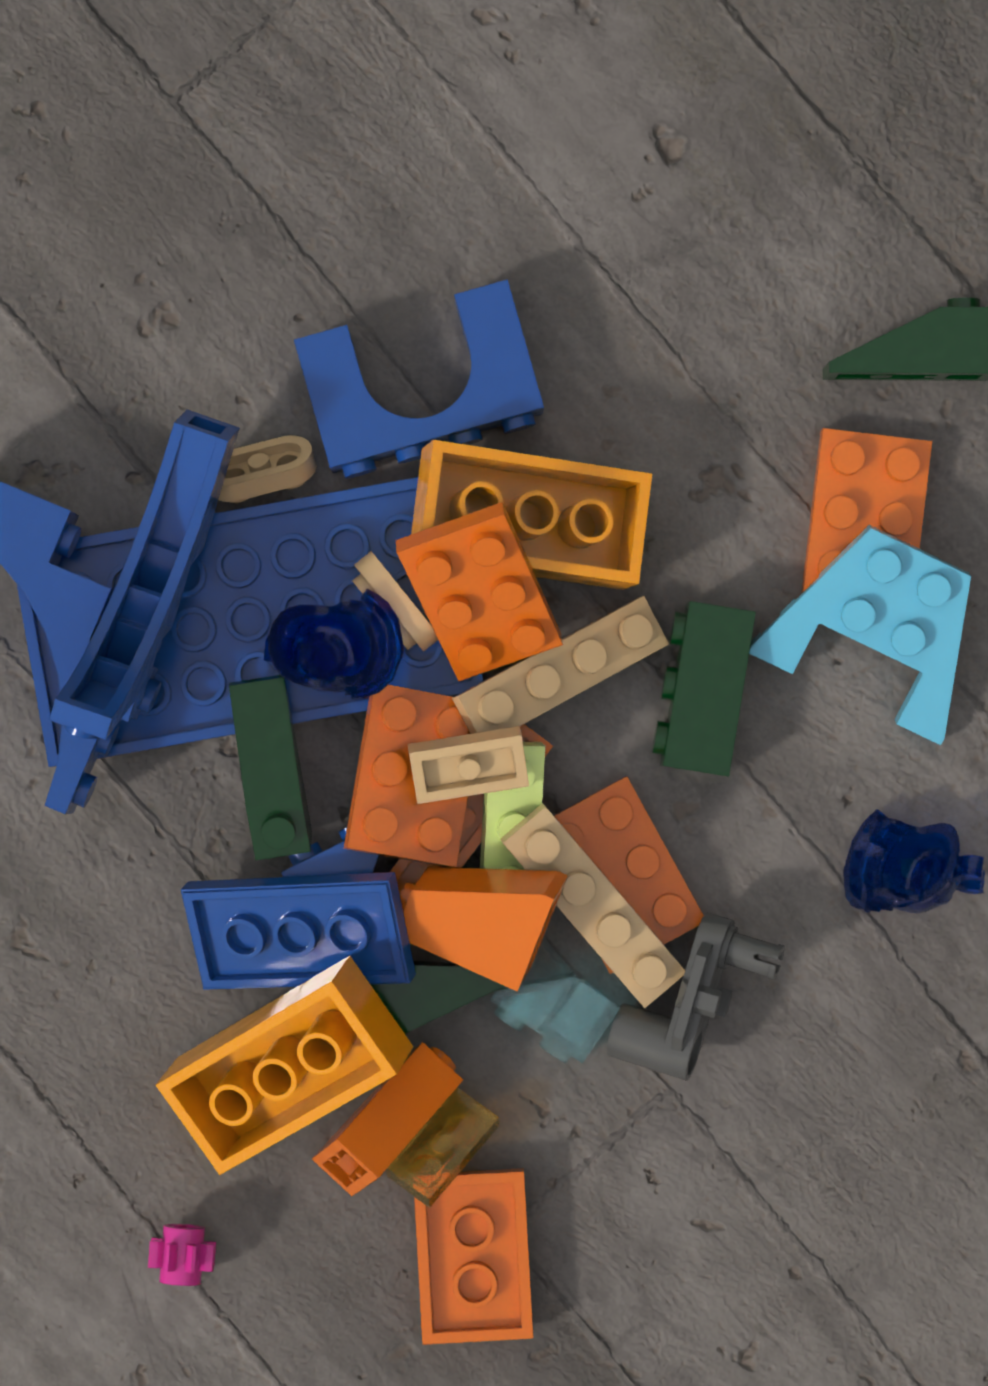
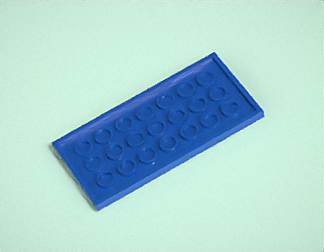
(235, 589)

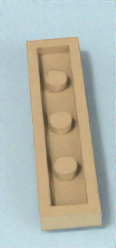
(564, 671)
(596, 907)

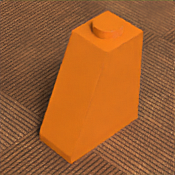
(483, 917)
(388, 1119)

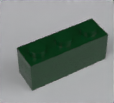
(704, 688)

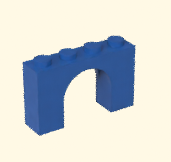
(498, 392)

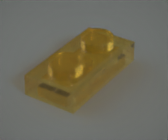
(443, 1147)

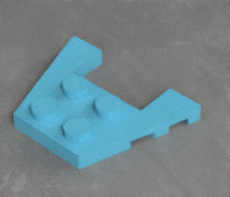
(893, 603)

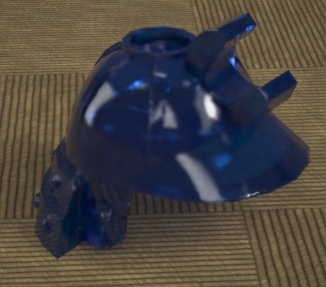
(338, 647)
(907, 866)

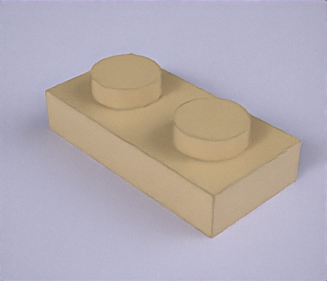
(468, 765)

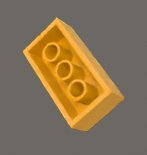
(569, 515)
(285, 1065)

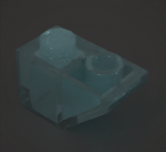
(561, 1009)

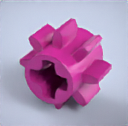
(182, 1254)

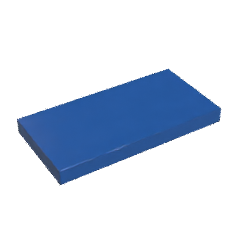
(296, 928)

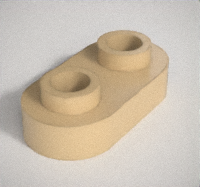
(268, 468)
(412, 622)

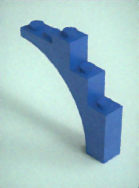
(144, 604)
(69, 609)

